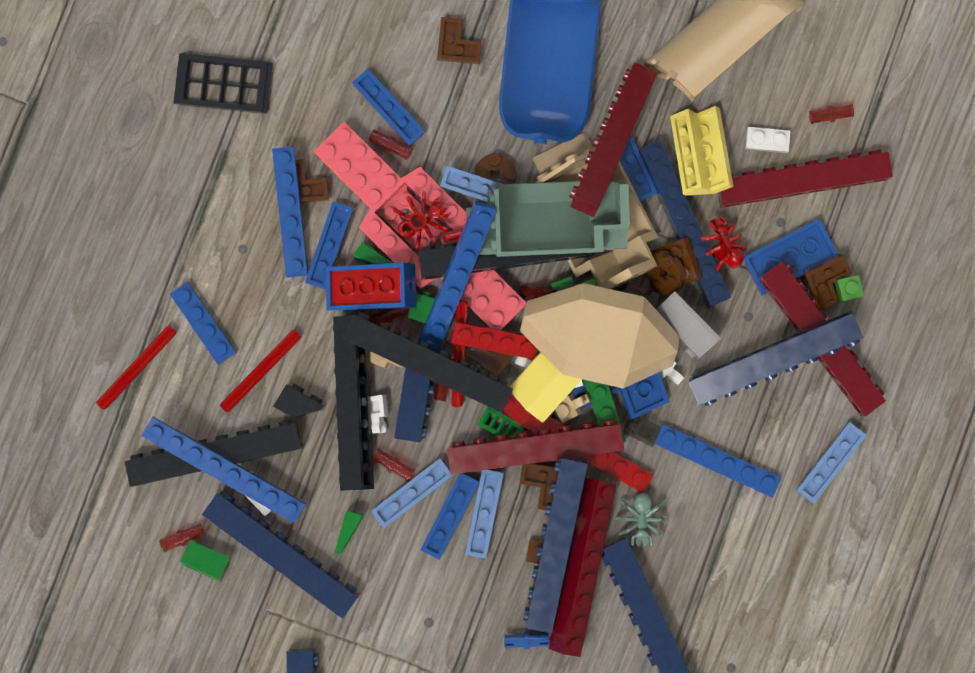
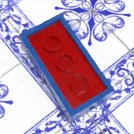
(371, 287)

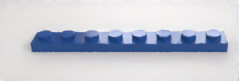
(457, 274)
(223, 469)

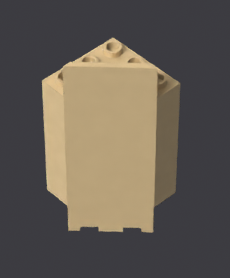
(612, 266)

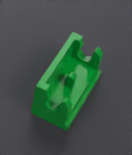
(205, 561)

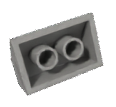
(692, 329)

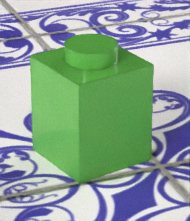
(848, 289)

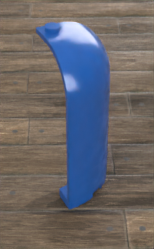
(548, 68)

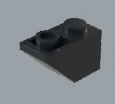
(297, 404)

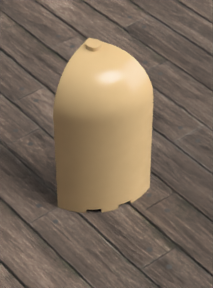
(717, 41)

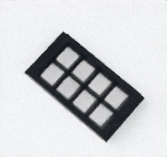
(263, 86)

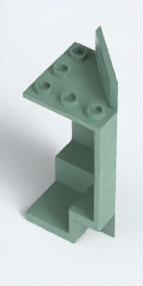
(541, 222)

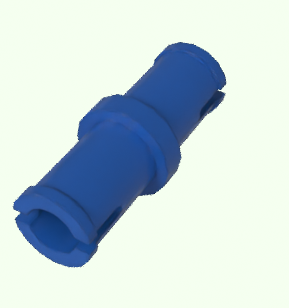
(526, 640)

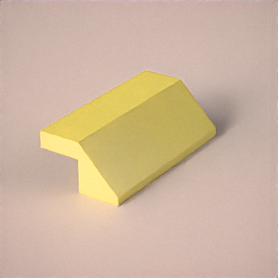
(701, 151)
(542, 387)

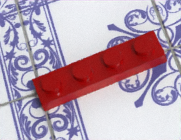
(492, 340)

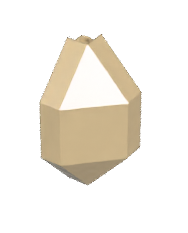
(600, 334)

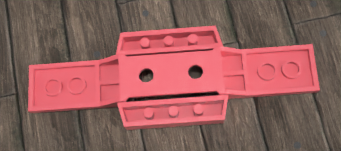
(383, 191)

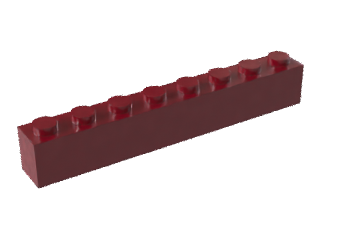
(613, 139)
(807, 179)
(804, 314)
(535, 448)
(582, 567)

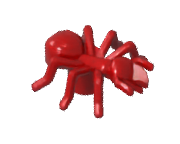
(419, 220)
(726, 249)

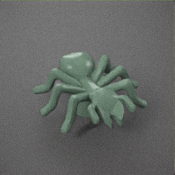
(642, 516)

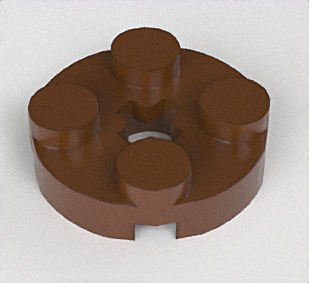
(497, 163)
(675, 270)

